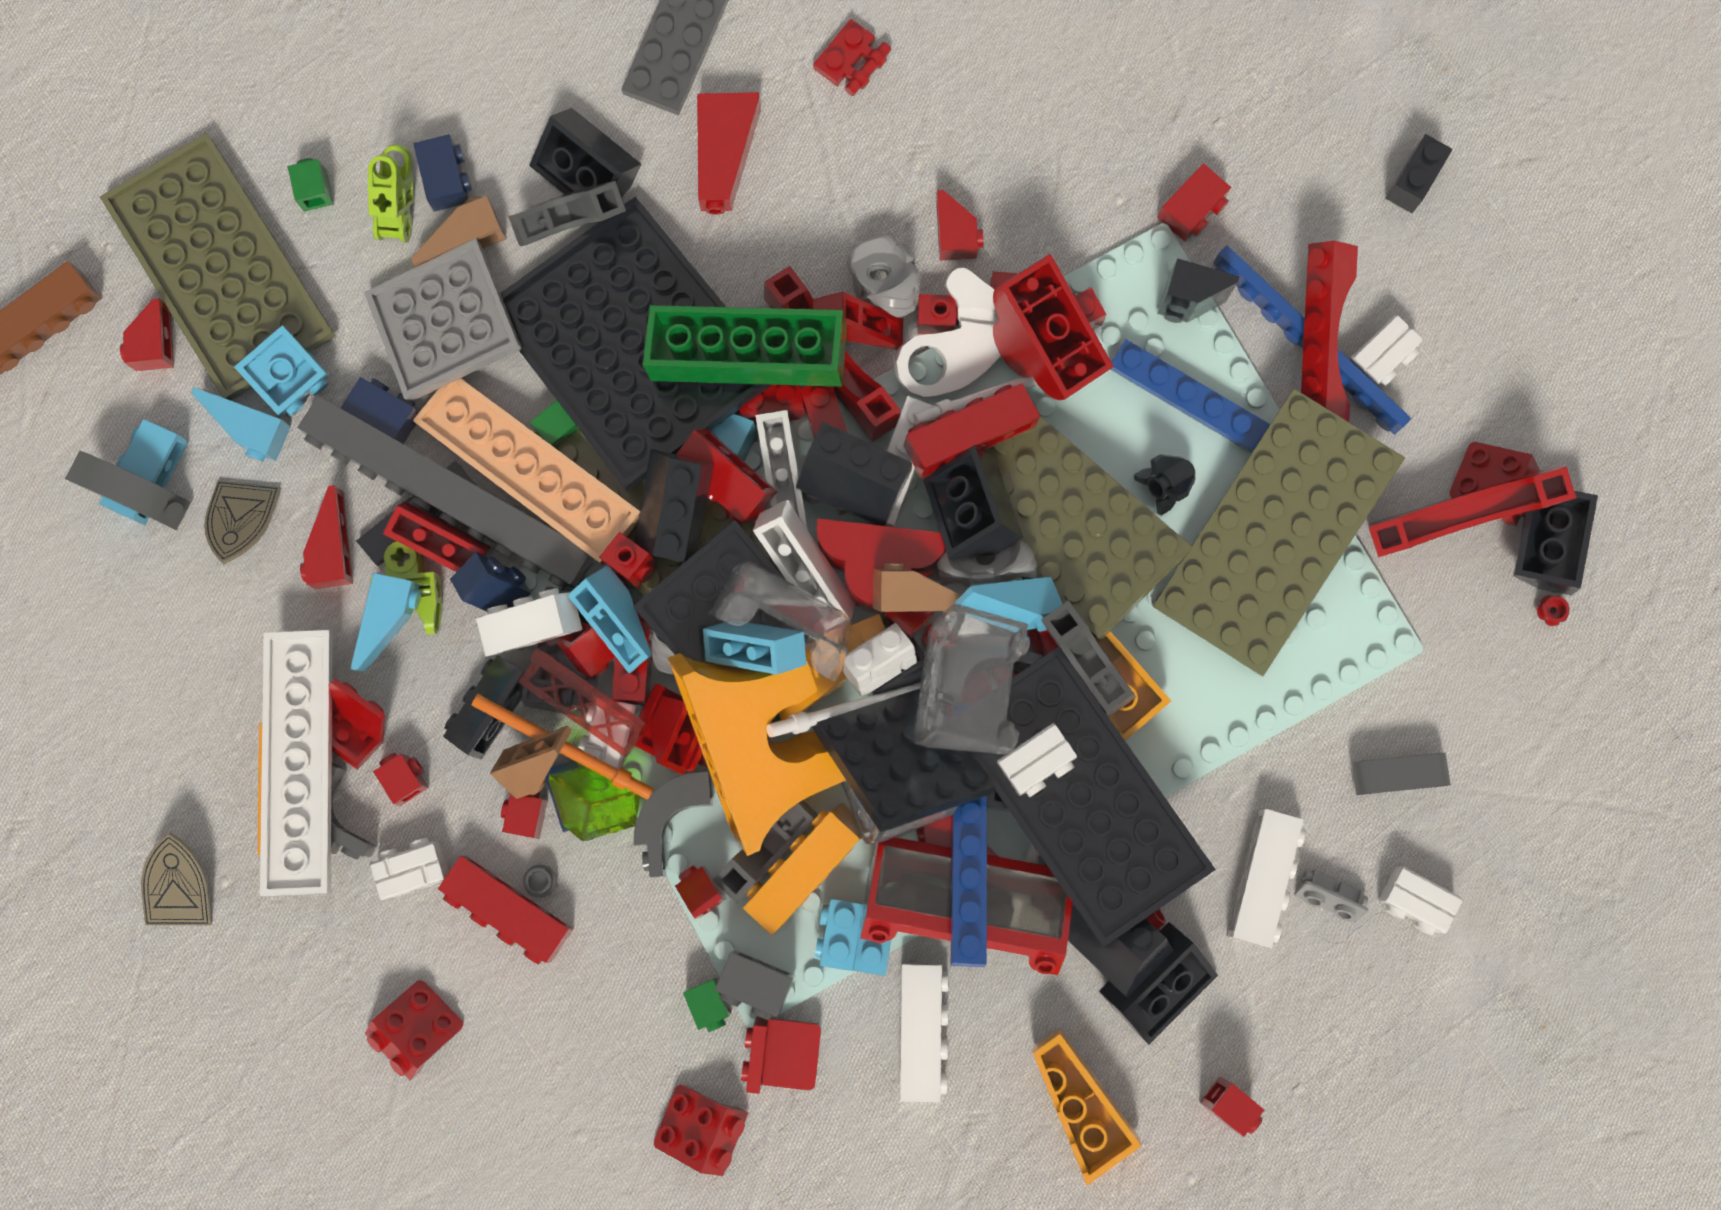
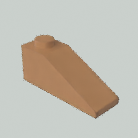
(466, 223)
(906, 590)
(525, 765)

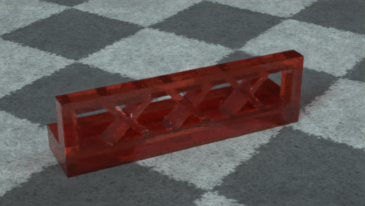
(590, 692)

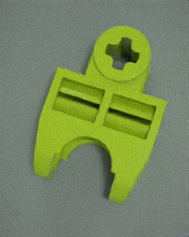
(391, 195)
(429, 583)

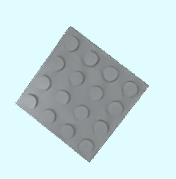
(442, 320)

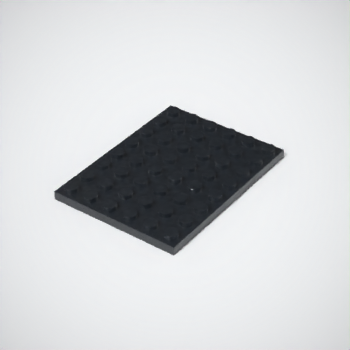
(586, 338)

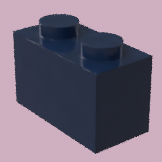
(442, 172)
(380, 409)
(489, 583)

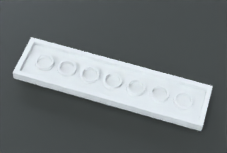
(296, 764)

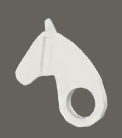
(964, 351)

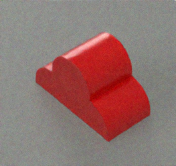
(1046, 331)
(862, 547)

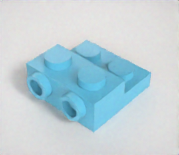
(283, 372)
(842, 941)

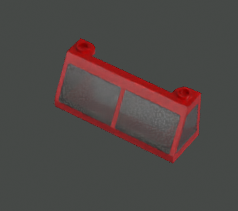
(912, 895)

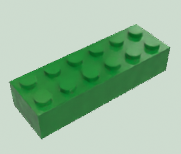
(745, 345)

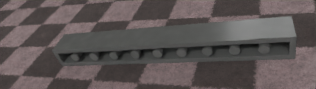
(446, 492)

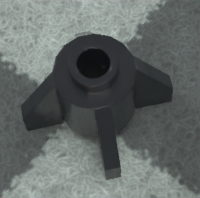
(1167, 480)

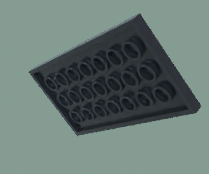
(1105, 820)

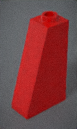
(724, 140)

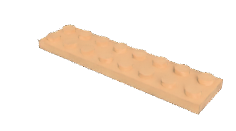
(527, 467)

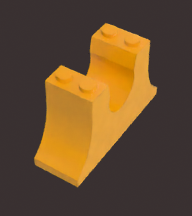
(750, 774)

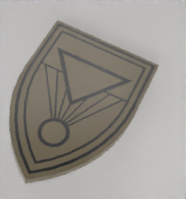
(238, 517)
(174, 885)

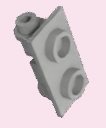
(1346, 902)

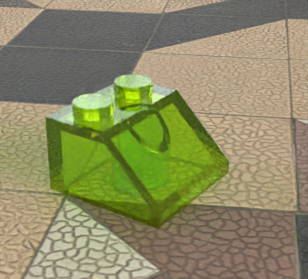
(591, 804)

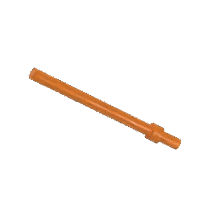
(620, 777)

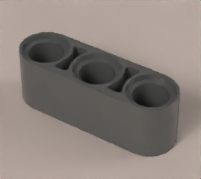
(1401, 773)

